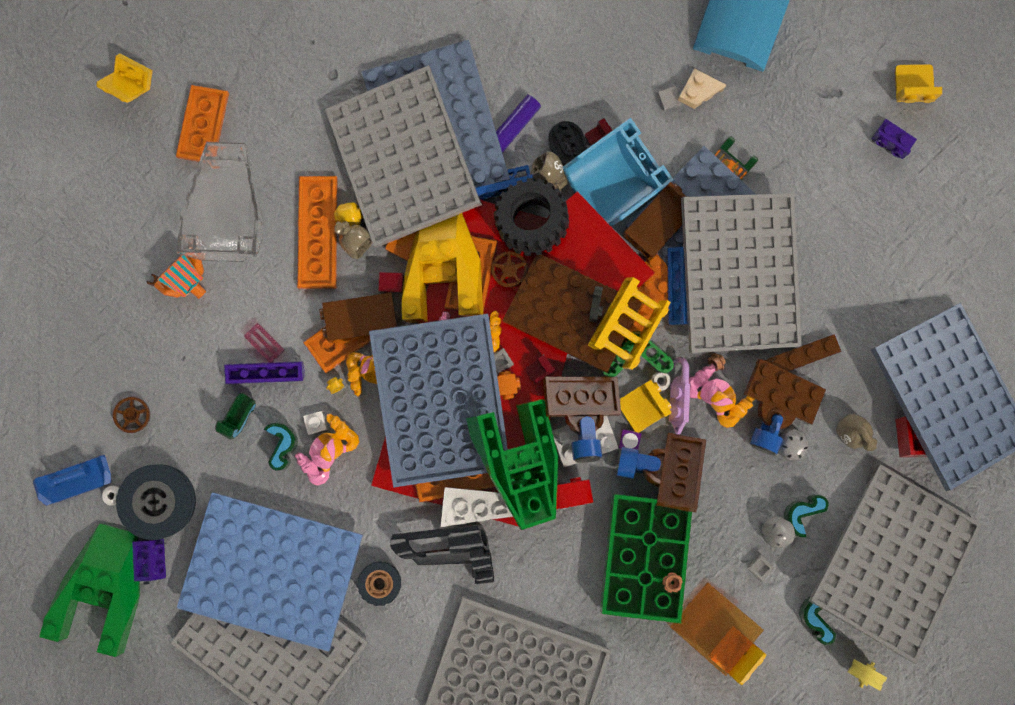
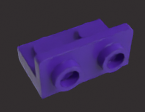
(894, 139)
(149, 560)

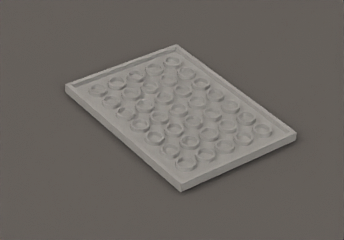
(514, 662)

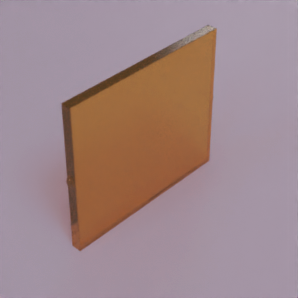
(717, 629)

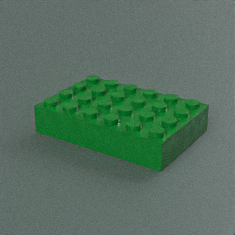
(641, 550)

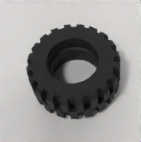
(531, 194)

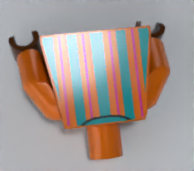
(181, 278)

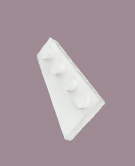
(469, 506)

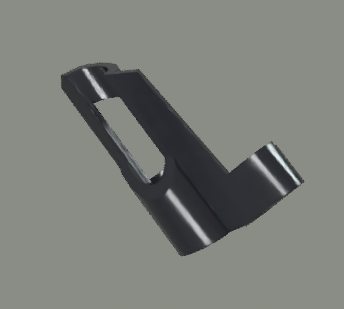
(466, 546)

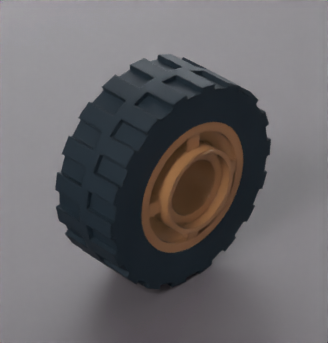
(377, 596)

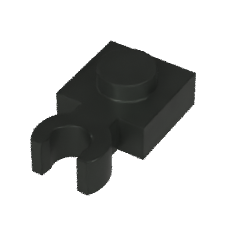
(596, 309)

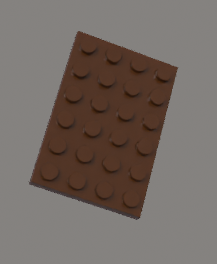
(556, 309)

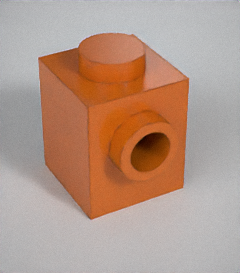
(508, 385)

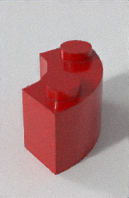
(574, 493)

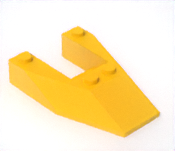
(442, 256)

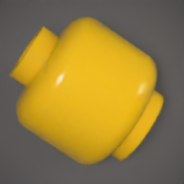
(349, 212)

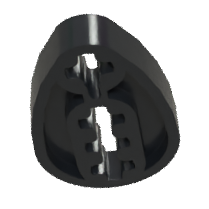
(576, 139)

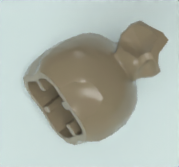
(550, 169)
(353, 239)
(856, 432)

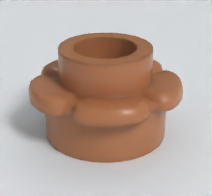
(718, 361)
(677, 582)

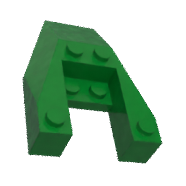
(524, 473)
(102, 578)

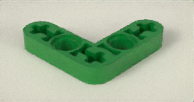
(653, 360)

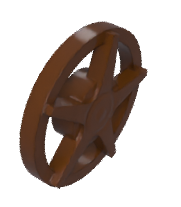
(509, 269)
(131, 415)

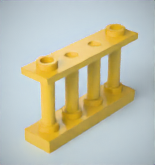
(610, 323)

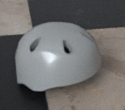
(794, 446)
(772, 534)

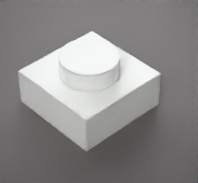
(315, 423)

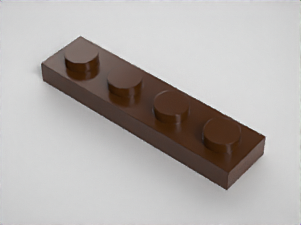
(806, 354)

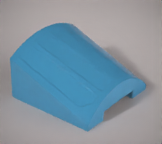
(741, 29)
(617, 173)

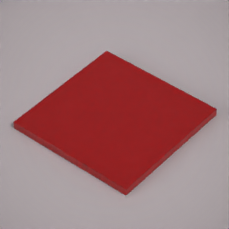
(590, 249)

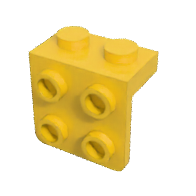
(127, 80)
(916, 84)
(644, 406)
(747, 664)

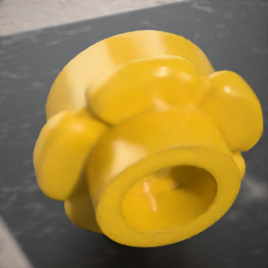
(335, 385)

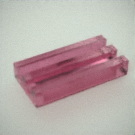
(276, 354)

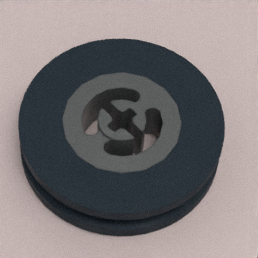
(132, 501)

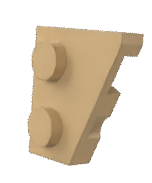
(700, 89)

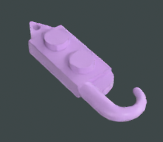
(680, 397)

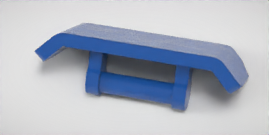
(72, 481)

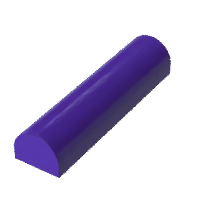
(517, 121)
(264, 372)

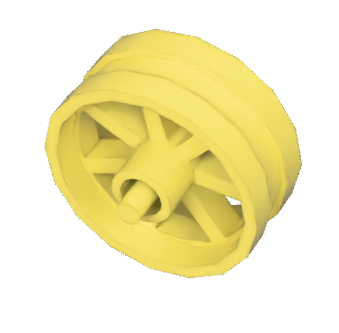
(867, 674)

